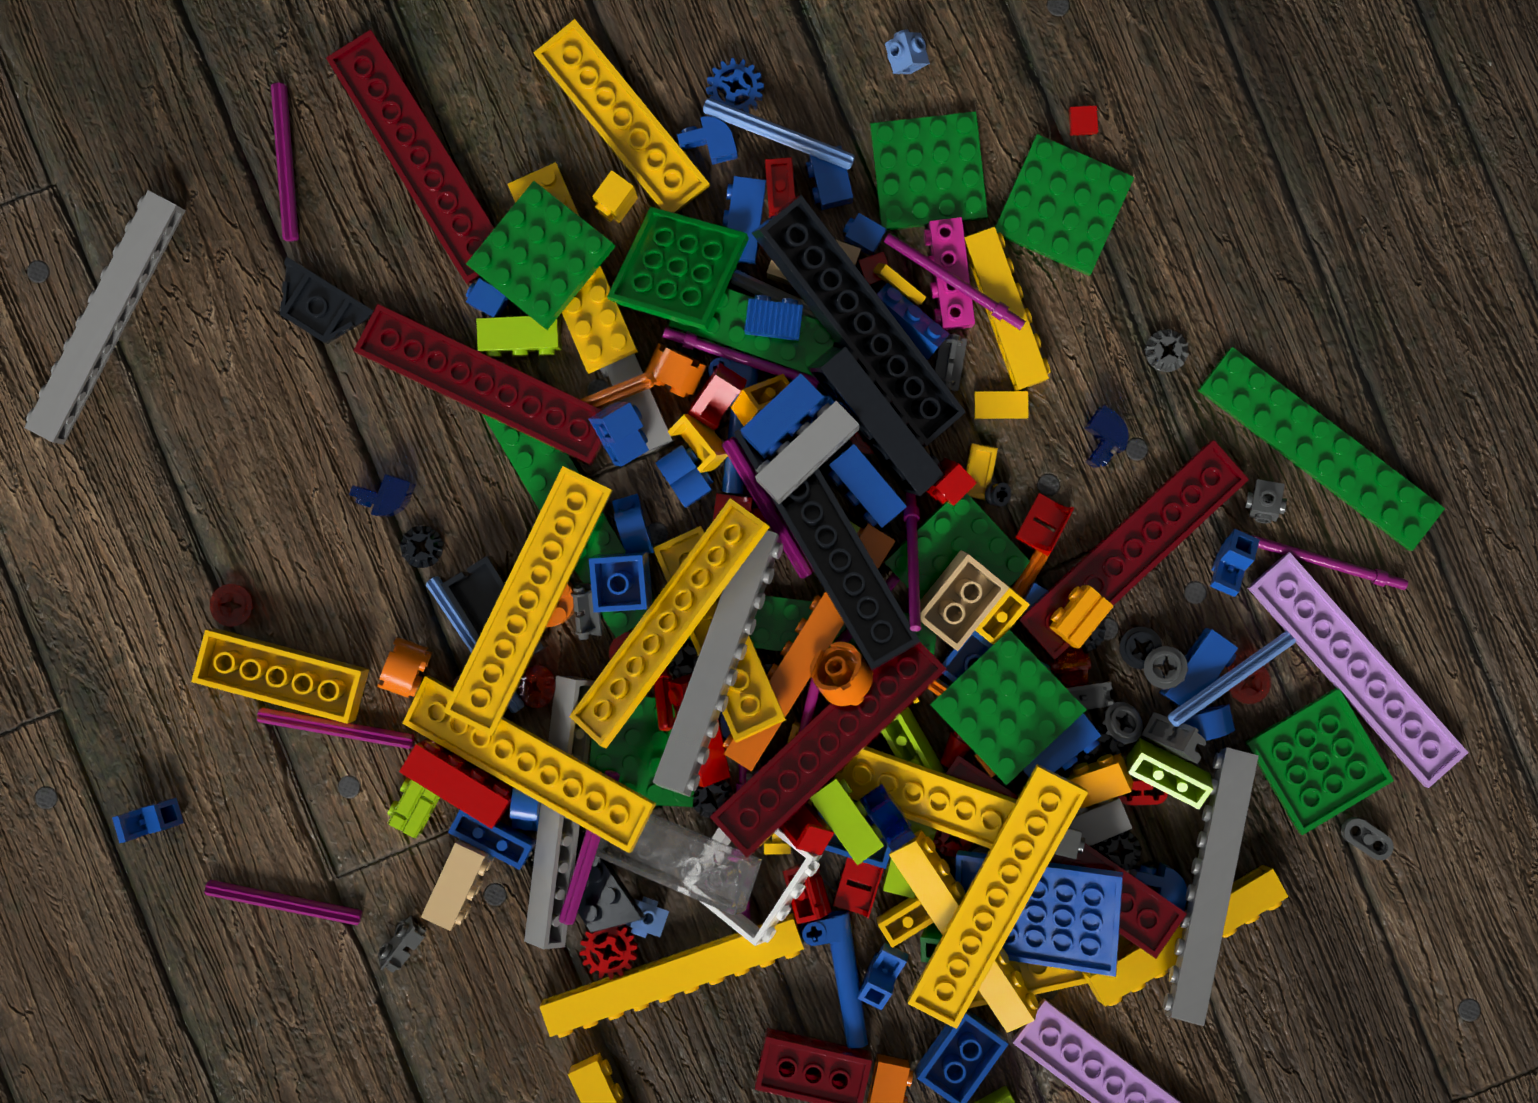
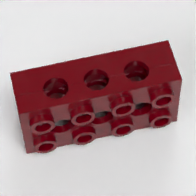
(807, 1053)

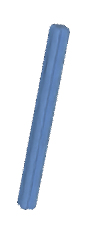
(778, 133)
(450, 611)
(1231, 679)

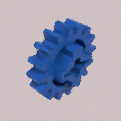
(744, 92)

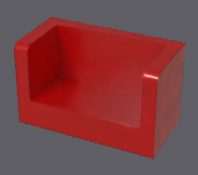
(779, 183)
(716, 396)
(808, 831)

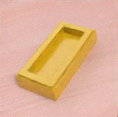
(890, 276)
(1001, 405)
(980, 467)

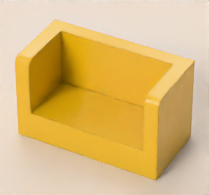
(701, 440)

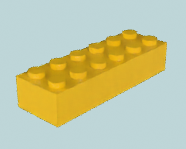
(280, 675)

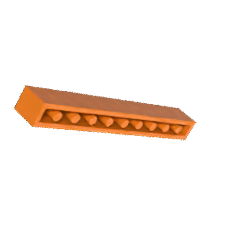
(794, 670)

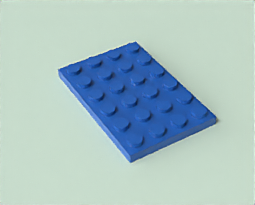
(1067, 920)

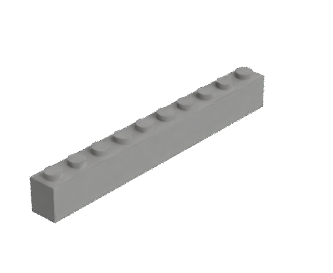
(104, 318)
(716, 669)
(556, 834)
(1211, 887)

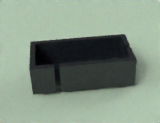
(477, 595)

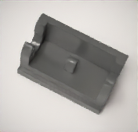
(1094, 694)
(1175, 740)

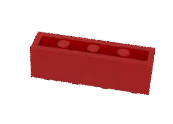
(716, 766)

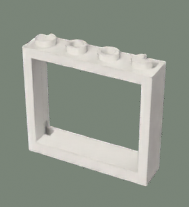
(764, 934)

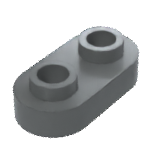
(1365, 838)

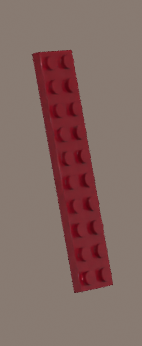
(413, 149)
(480, 383)
(1141, 539)
(823, 751)
(1145, 915)

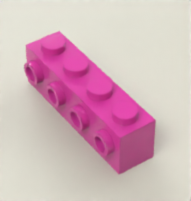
(949, 251)

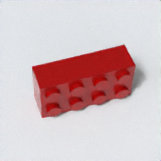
(458, 782)

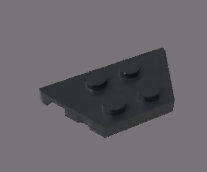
(318, 304)
(606, 899)

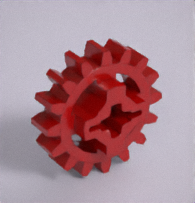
(619, 951)

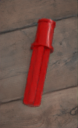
(663, 703)

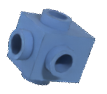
(907, 52)
(654, 919)

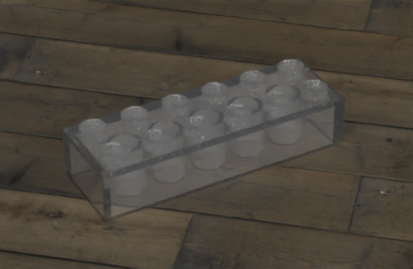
(688, 864)

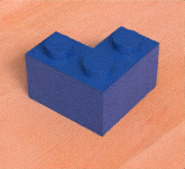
(620, 432)

